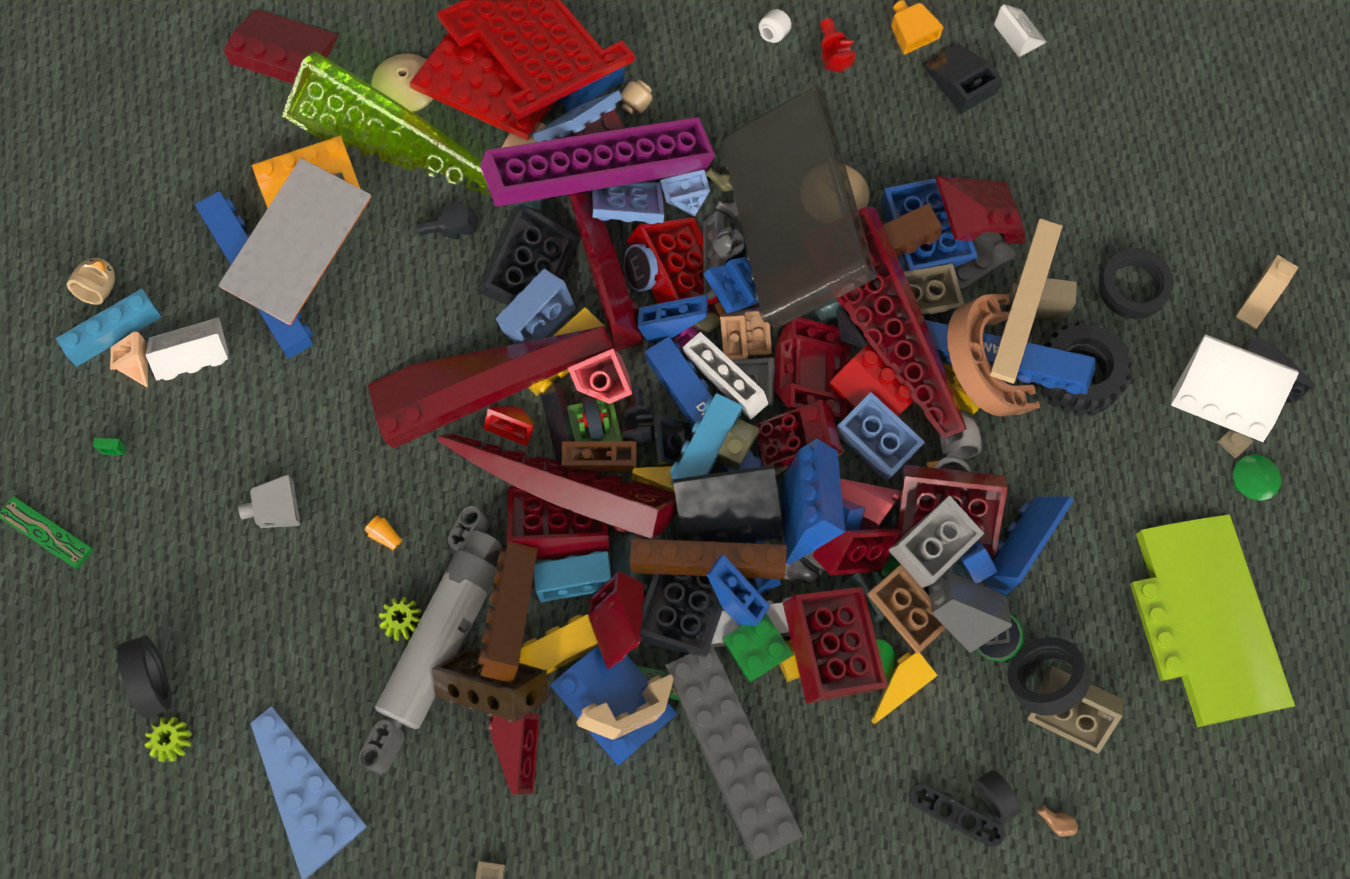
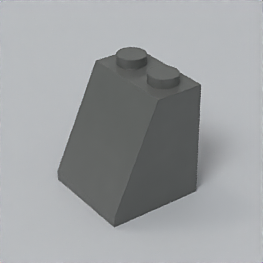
(969, 610)

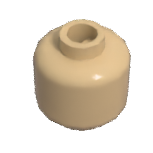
(636, 97)

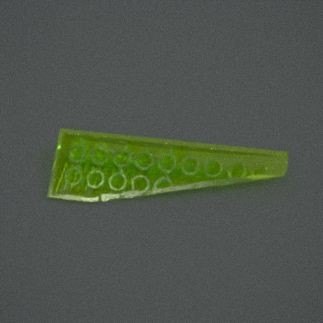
(337, 103)

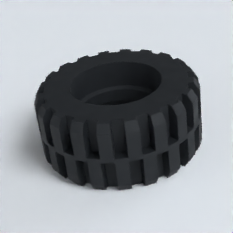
(1110, 356)

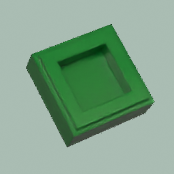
(109, 446)

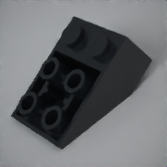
(963, 77)
(1267, 350)

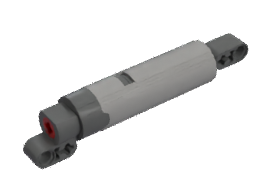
(435, 637)

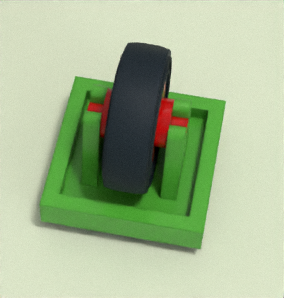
(594, 421)

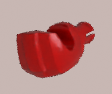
(836, 48)

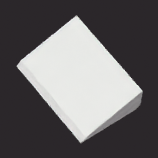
(1018, 30)

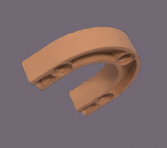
(971, 363)

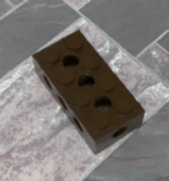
(460, 682)

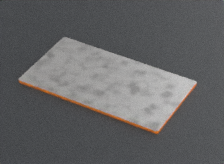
(295, 241)

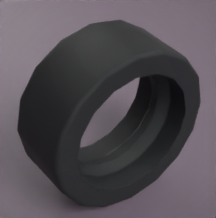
(998, 796)

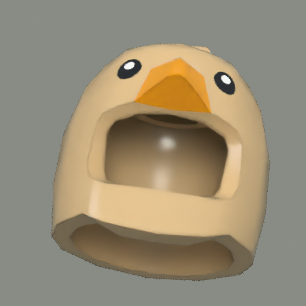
(92, 280)

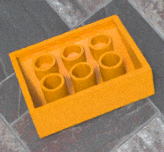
(327, 155)

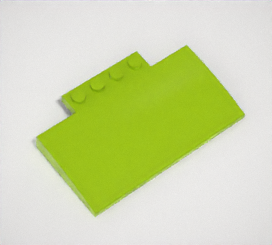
(1208, 621)

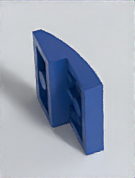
(733, 284)

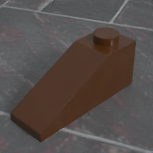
(600, 456)

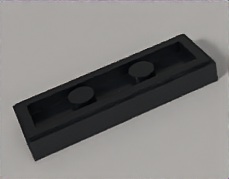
(557, 418)

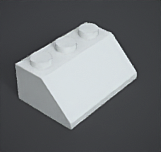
(187, 349)

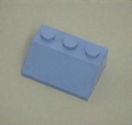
(537, 309)
(878, 437)

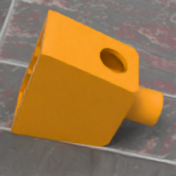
(914, 26)

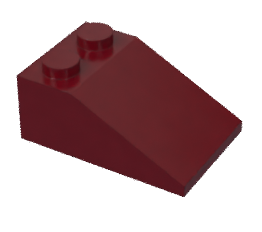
(517, 750)

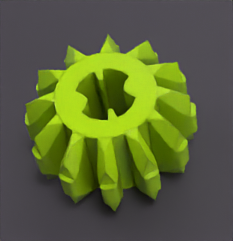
(392, 626)
(177, 736)

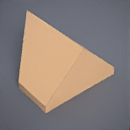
(130, 357)

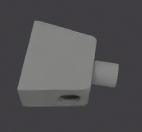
(273, 504)

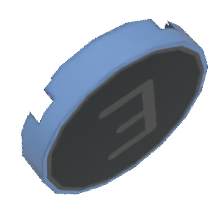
(640, 267)

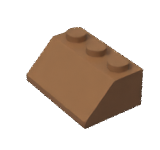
(907, 608)

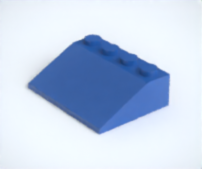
(908, 197)
(811, 500)
(1025, 541)
(620, 688)

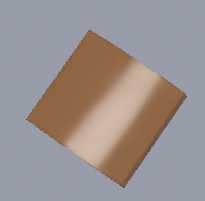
(745, 334)

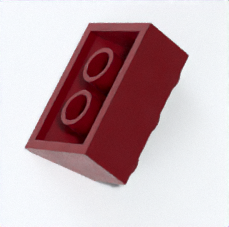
(857, 551)

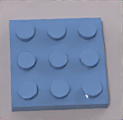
(577, 117)
(629, 203)

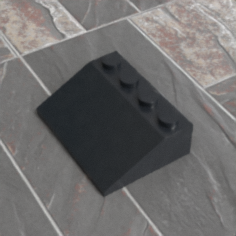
(522, 251)
(729, 506)
(680, 614)

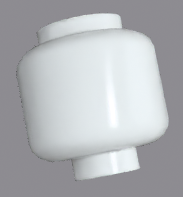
(774, 26)

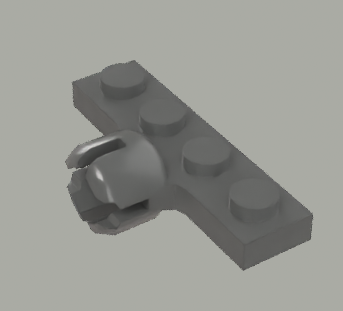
(718, 246)

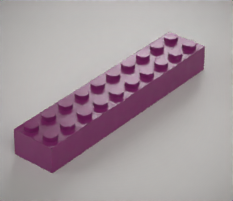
(595, 161)

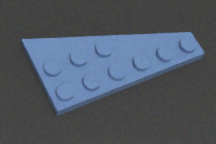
(309, 803)

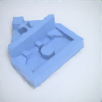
(686, 191)

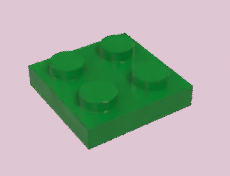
(757, 648)

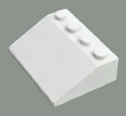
(1233, 388)

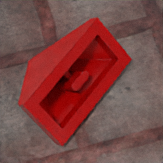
(509, 423)

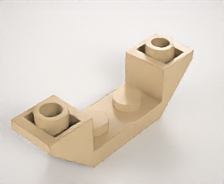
(601, 720)

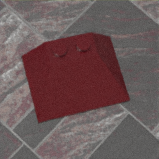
(980, 207)
(806, 362)

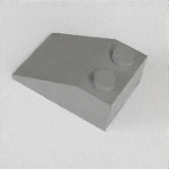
(936, 542)

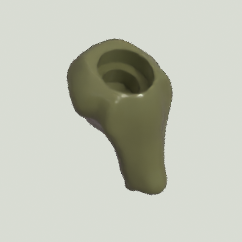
(720, 180)
(709, 323)

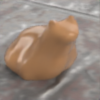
(1060, 823)

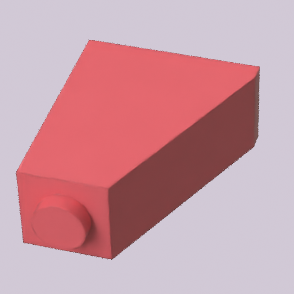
(602, 377)
(875, 499)

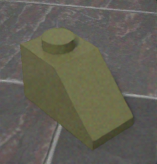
(737, 444)

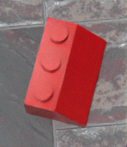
(870, 374)

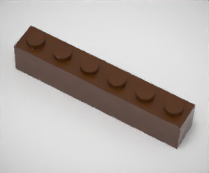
(698, 557)
(508, 613)

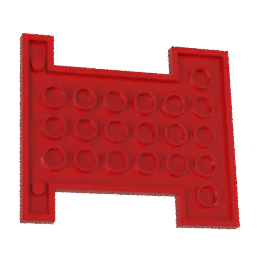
(537, 46)

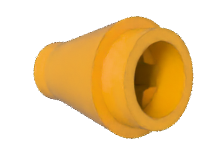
(383, 533)

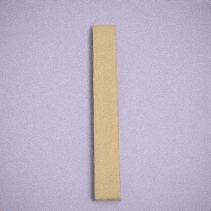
(1026, 301)

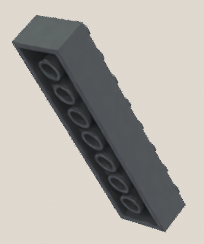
(733, 754)

